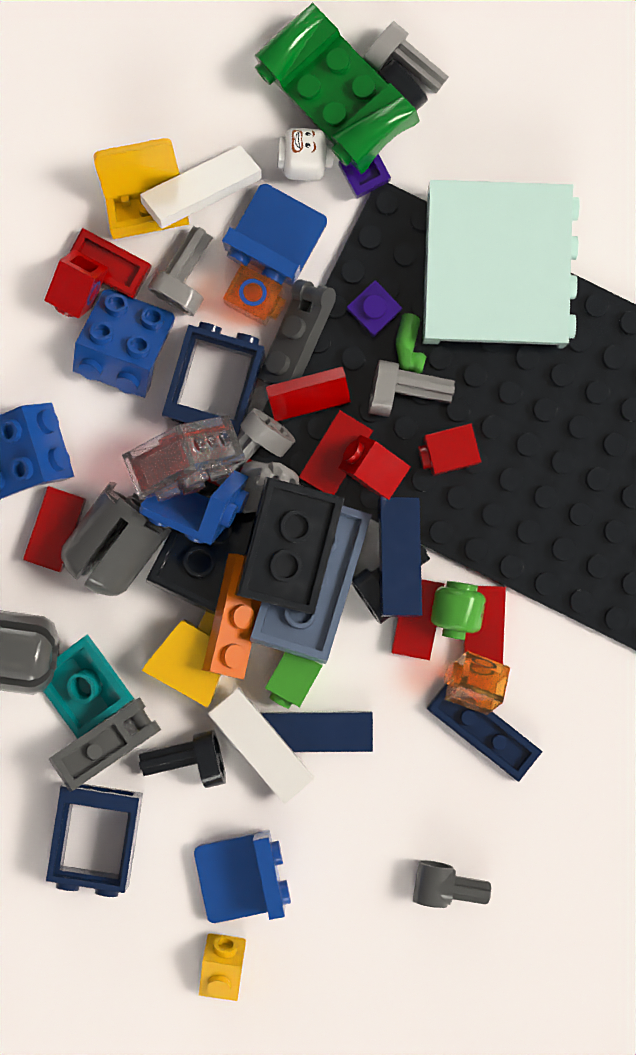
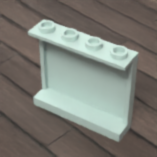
(500, 262)

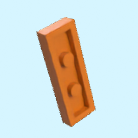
(232, 626)

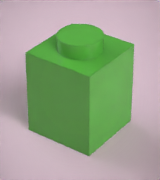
(292, 680)

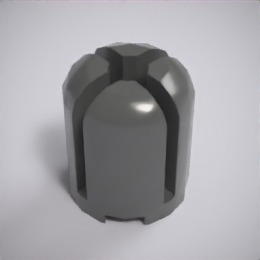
(99, 530)
(27, 652)

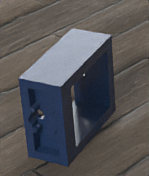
(211, 335)
(101, 797)

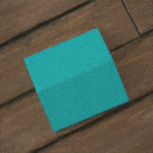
(85, 687)

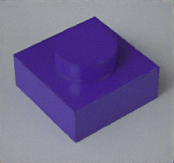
(371, 179)
(374, 308)

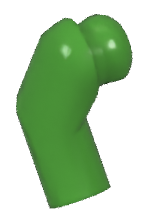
(405, 344)

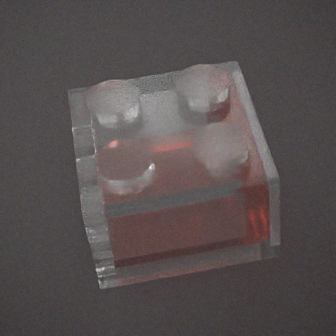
(184, 458)

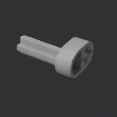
(394, 44)
(171, 285)
(391, 380)
(261, 431)

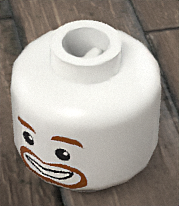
(304, 154)

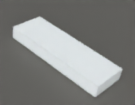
(200, 186)
(261, 745)

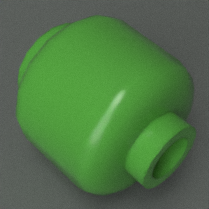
(458, 609)

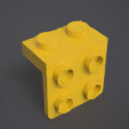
(128, 173)

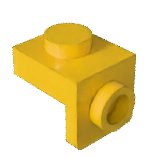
(222, 967)

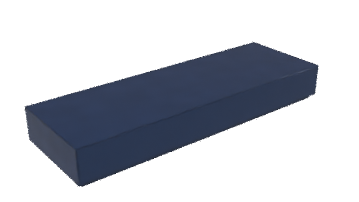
(400, 557)
(324, 730)
(487, 734)

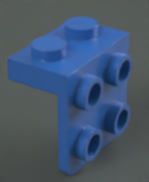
(275, 235)
(122, 342)
(31, 449)
(198, 516)
(242, 877)

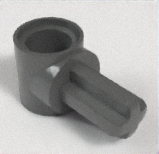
(438, 885)

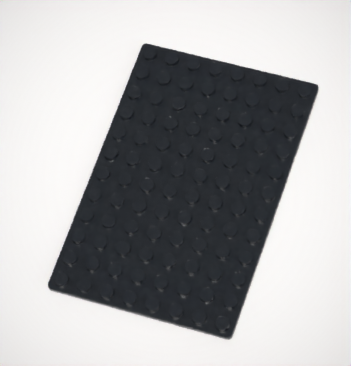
(550, 423)

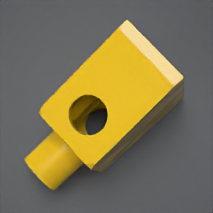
(182, 658)

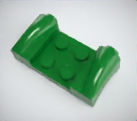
(335, 88)

